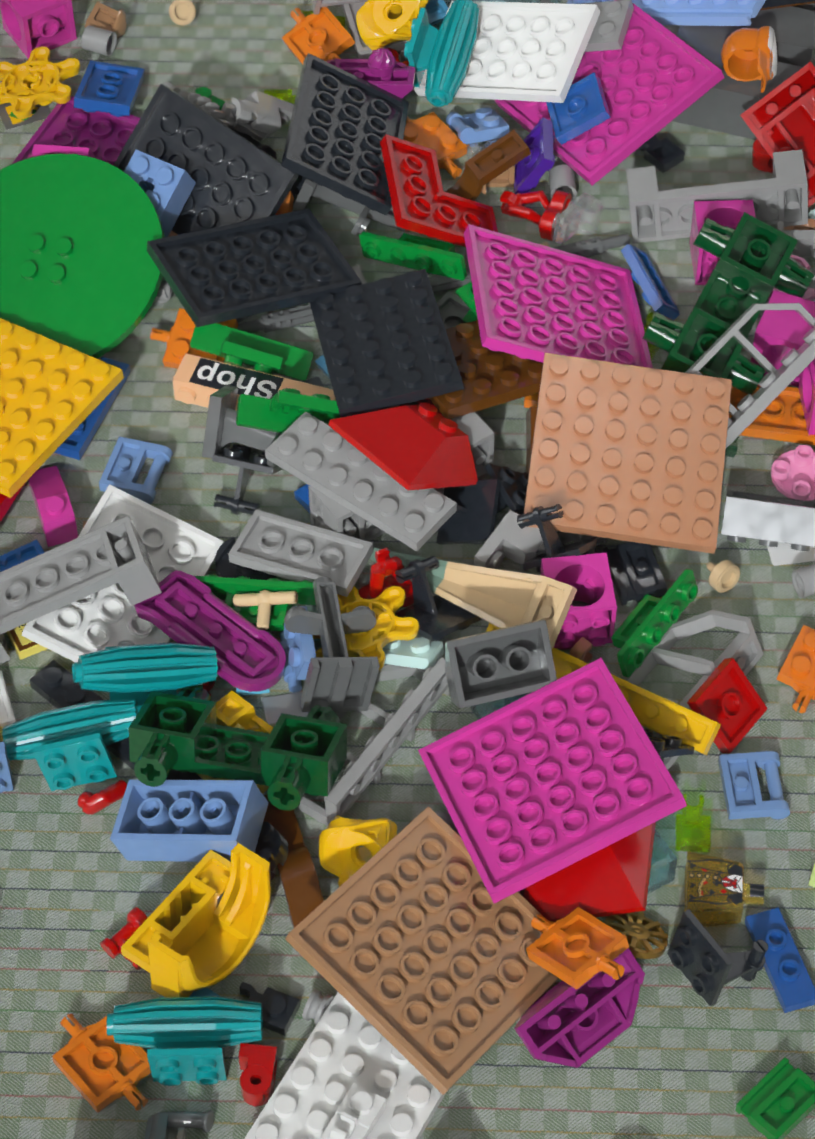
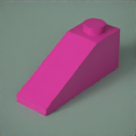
(53, 506)

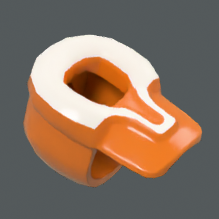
(750, 55)

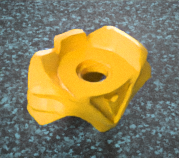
(382, 21)
(341, 841)

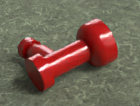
(113, 945)

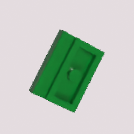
(779, 1101)

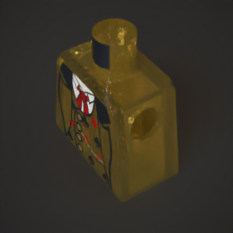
(717, 890)

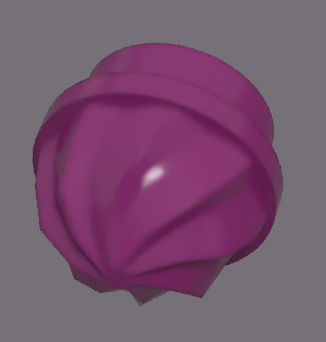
(381, 62)

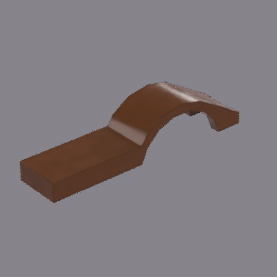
(489, 165)
(298, 871)

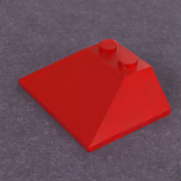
(787, 120)
(412, 445)
(601, 883)

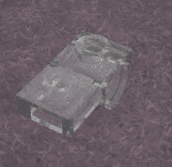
(579, 217)

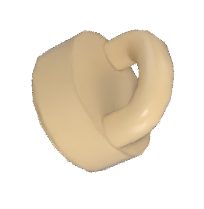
(182, 12)
(723, 575)

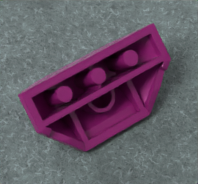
(397, 83)
(575, 1024)

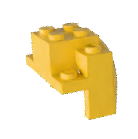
(193, 938)

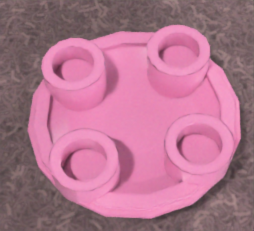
(795, 473)

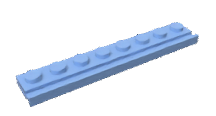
(697, 11)

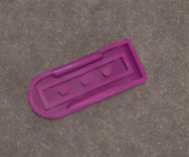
(195, 616)

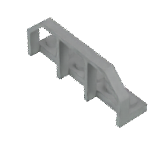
(772, 383)
(744, 649)
(380, 748)

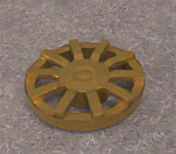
(639, 934)

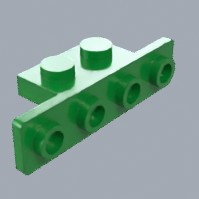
(415, 253)
(250, 349)
(283, 410)
(226, 588)
(650, 622)

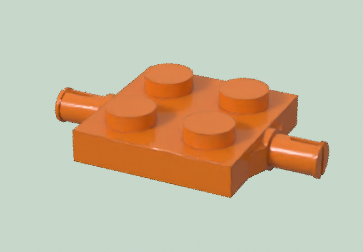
(317, 35)
(436, 135)
(179, 340)
(799, 668)
(577, 947)
(100, 1066)

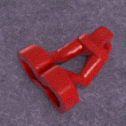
(515, 204)
(378, 583)

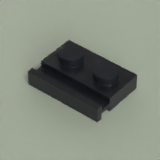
(635, 572)

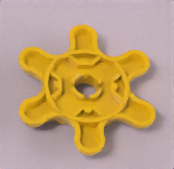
(43, 78)
(387, 627)

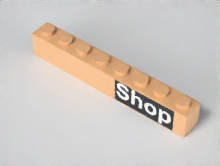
(201, 377)

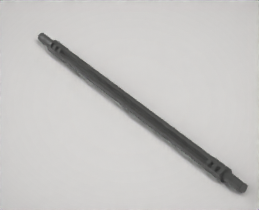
(439, 283)

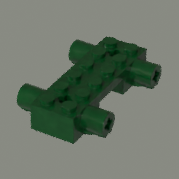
(749, 267)
(184, 736)

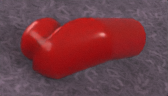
(96, 802)

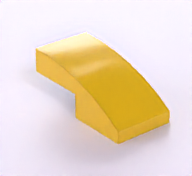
(235, 710)

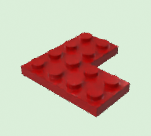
(419, 195)

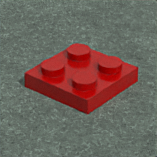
(730, 701)

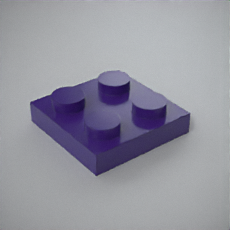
(539, 161)

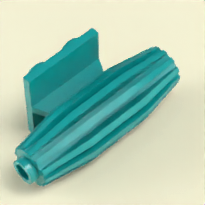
(443, 51)
(144, 668)
(72, 740)
(186, 1034)

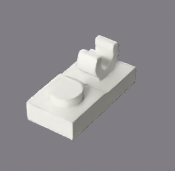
(355, 1115)

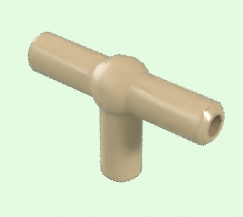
(264, 601)

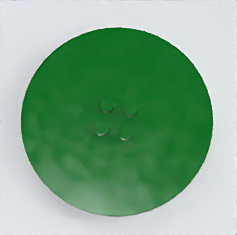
(76, 251)

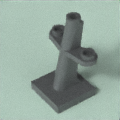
(311, 189)
(222, 426)
(336, 678)

